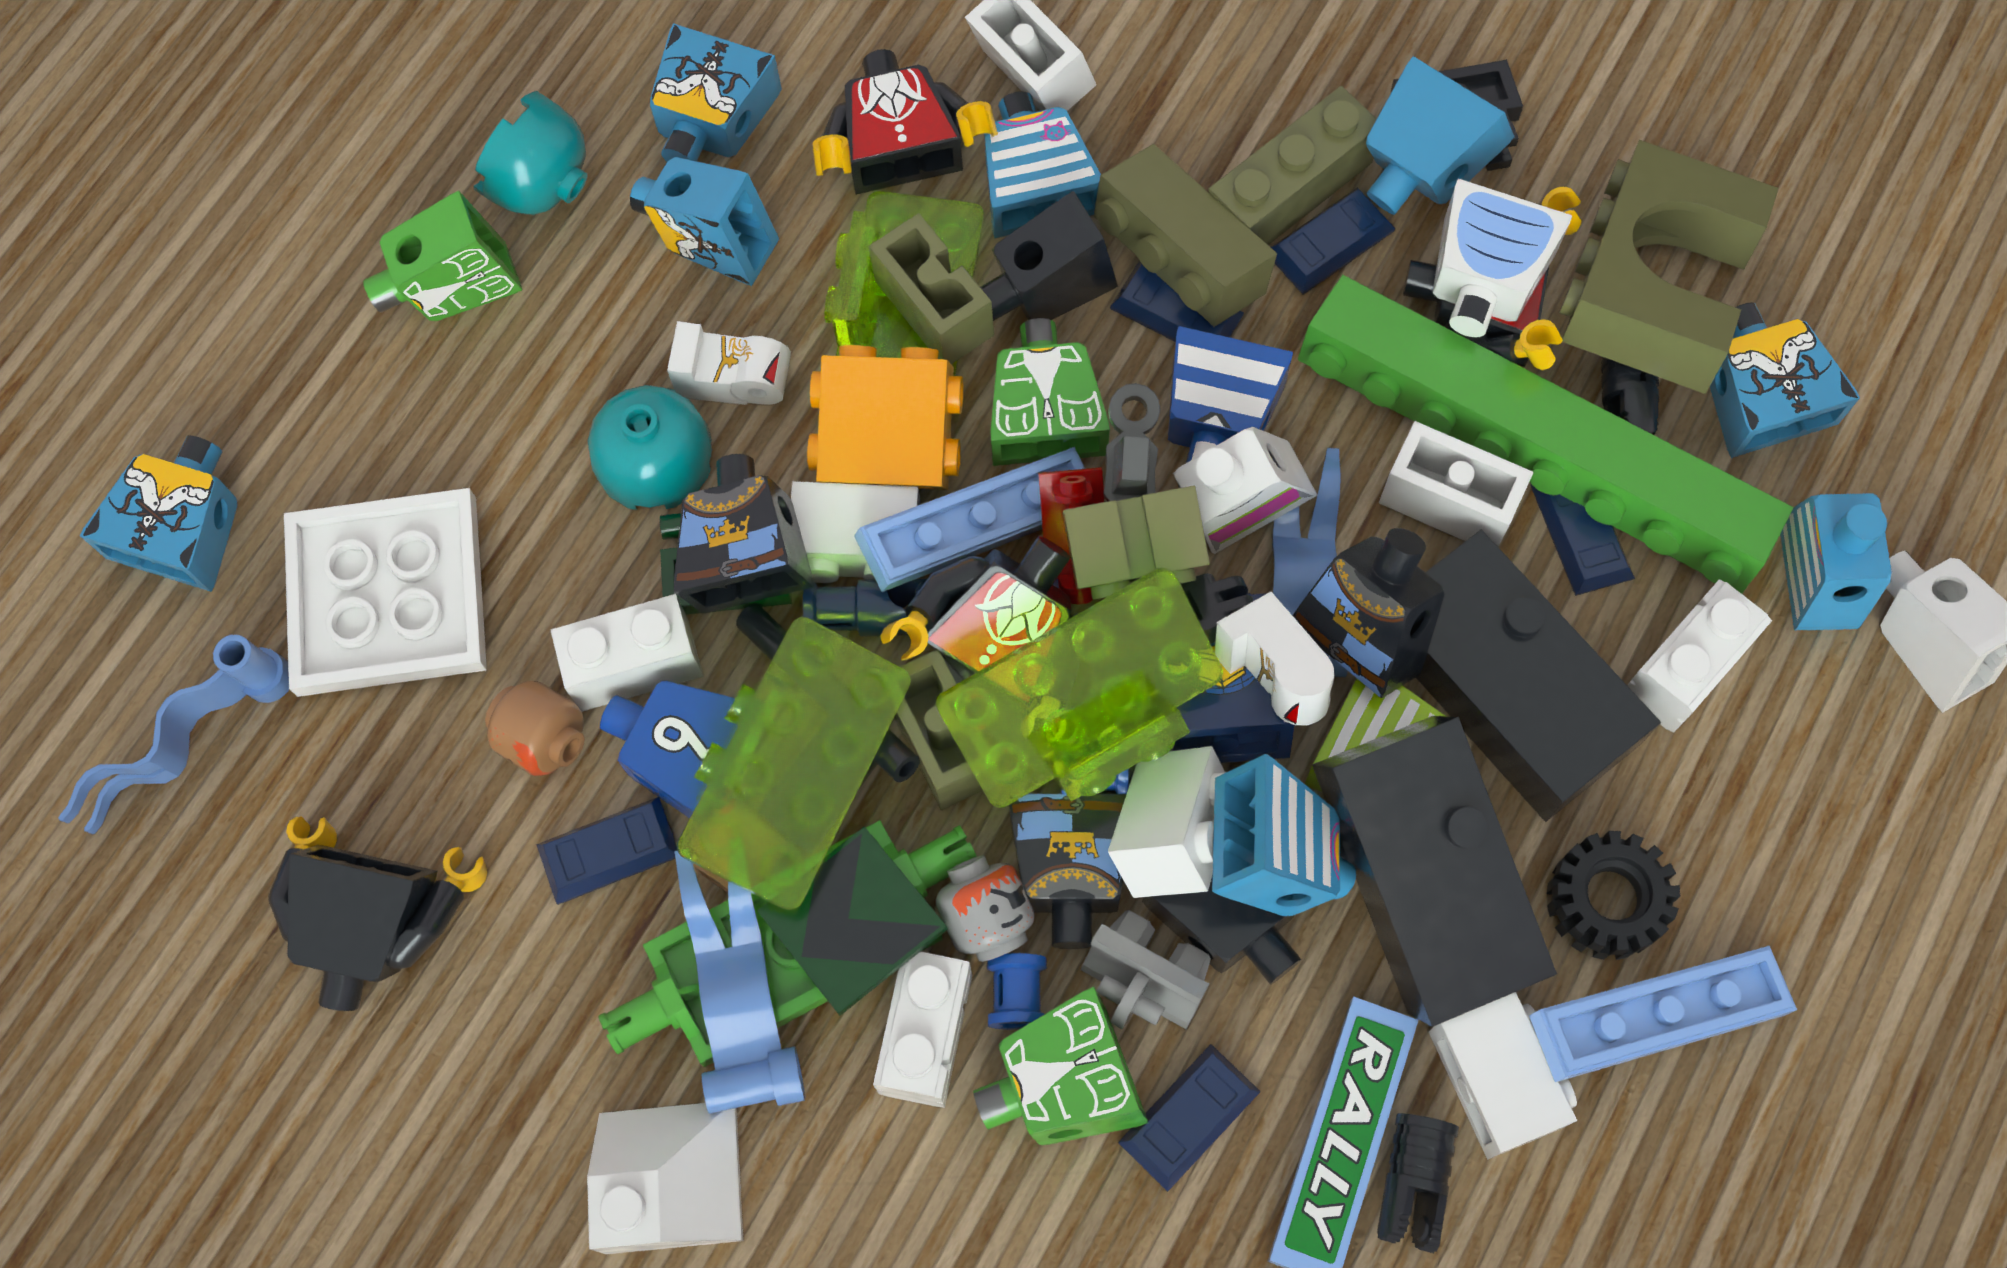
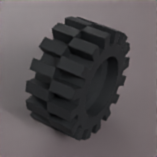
(1640, 867)

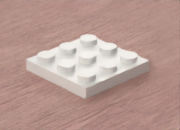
(383, 592)

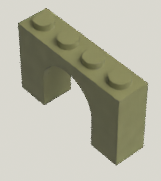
(1628, 309)

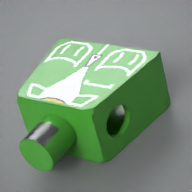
(443, 262)
(1046, 399)
(1064, 1076)

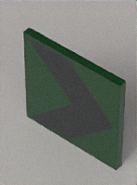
(855, 922)

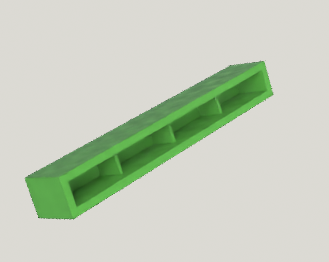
(1569, 443)

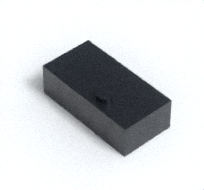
(1526, 681)
(1435, 869)

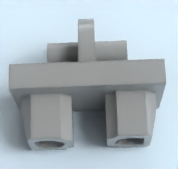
(1143, 980)

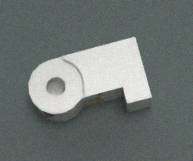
(727, 366)
(1279, 656)

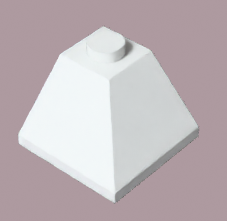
(664, 1179)

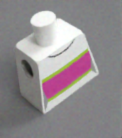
(1243, 486)

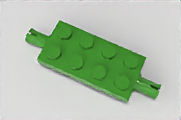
(676, 990)

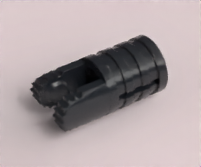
(1637, 394)
(1419, 1165)

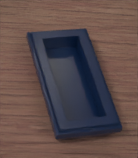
(1331, 240)
(1158, 307)
(1585, 547)
(607, 850)
(1189, 1117)

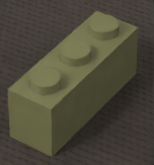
(1299, 166)
(1184, 235)

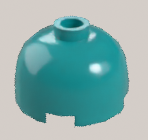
(534, 160)
(650, 447)

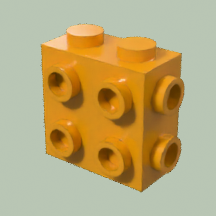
(885, 418)

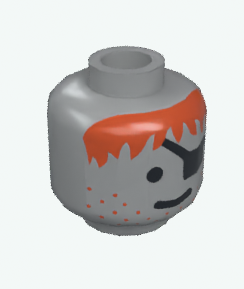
(985, 908)

